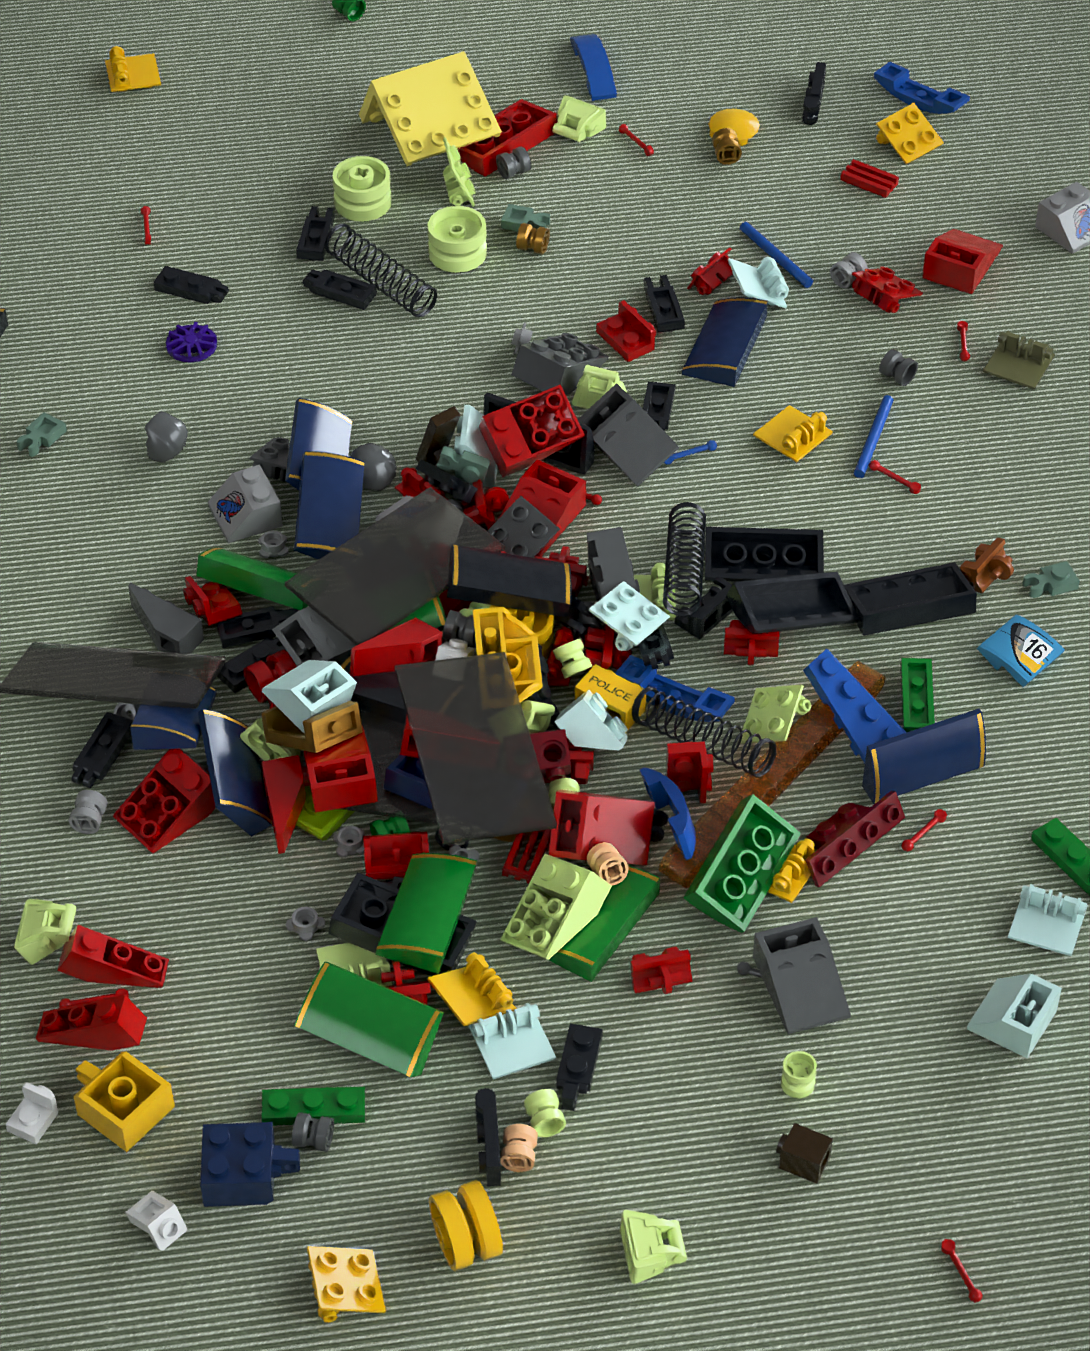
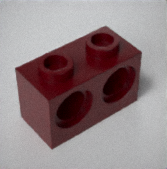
(552, 742)

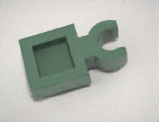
(516, 215)
(41, 431)
(467, 466)
(1055, 578)

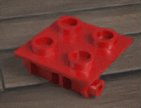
(883, 288)

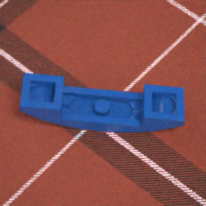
(595, 65)
(897, 82)
(709, 701)
(665, 793)

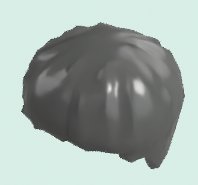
(165, 437)
(378, 466)

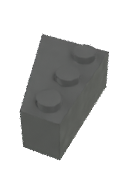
(609, 562)

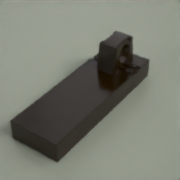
(437, 435)

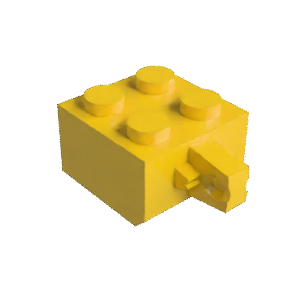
(122, 1099)

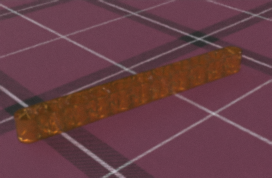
(804, 743)

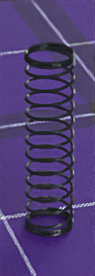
(420, 291)
(674, 529)
(753, 755)

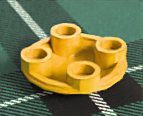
(739, 120)

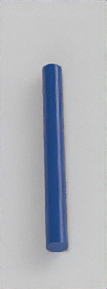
(776, 254)
(873, 436)

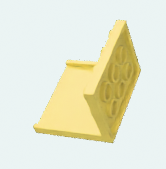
(429, 105)

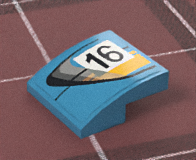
(1021, 649)

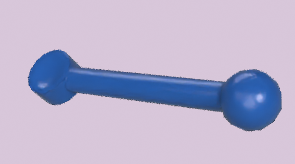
(711, 446)

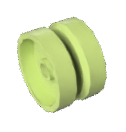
(362, 188)
(457, 239)

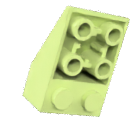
(555, 907)

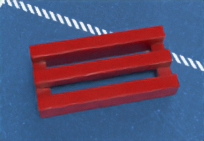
(869, 178)
(520, 872)

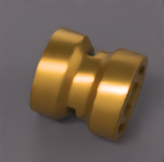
(726, 146)
(532, 238)

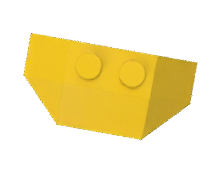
(500, 632)

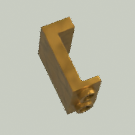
(320, 731)

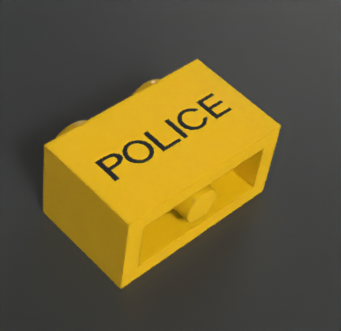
(616, 692)

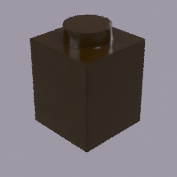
(804, 1152)

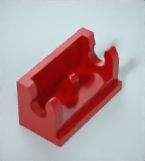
(391, 853)

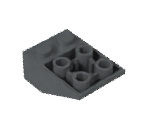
(556, 362)
(628, 435)
(312, 638)
(800, 975)

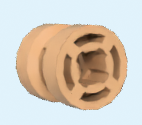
(607, 863)
(519, 1146)

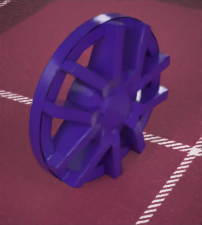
(191, 342)

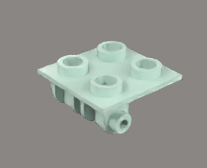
(761, 282)
(628, 615)
(1048, 920)
(512, 1041)

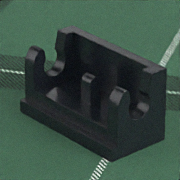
(711, 612)

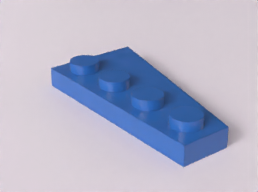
(851, 703)

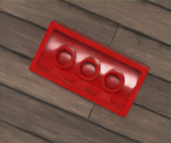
(521, 125)

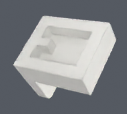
(33, 1113)
(158, 1218)

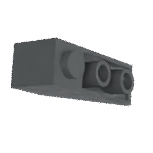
(166, 624)

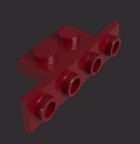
(850, 834)

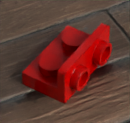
(628, 332)
(211, 602)
(690, 767)

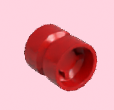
(261, 673)

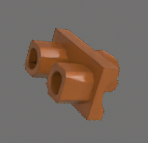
(989, 565)

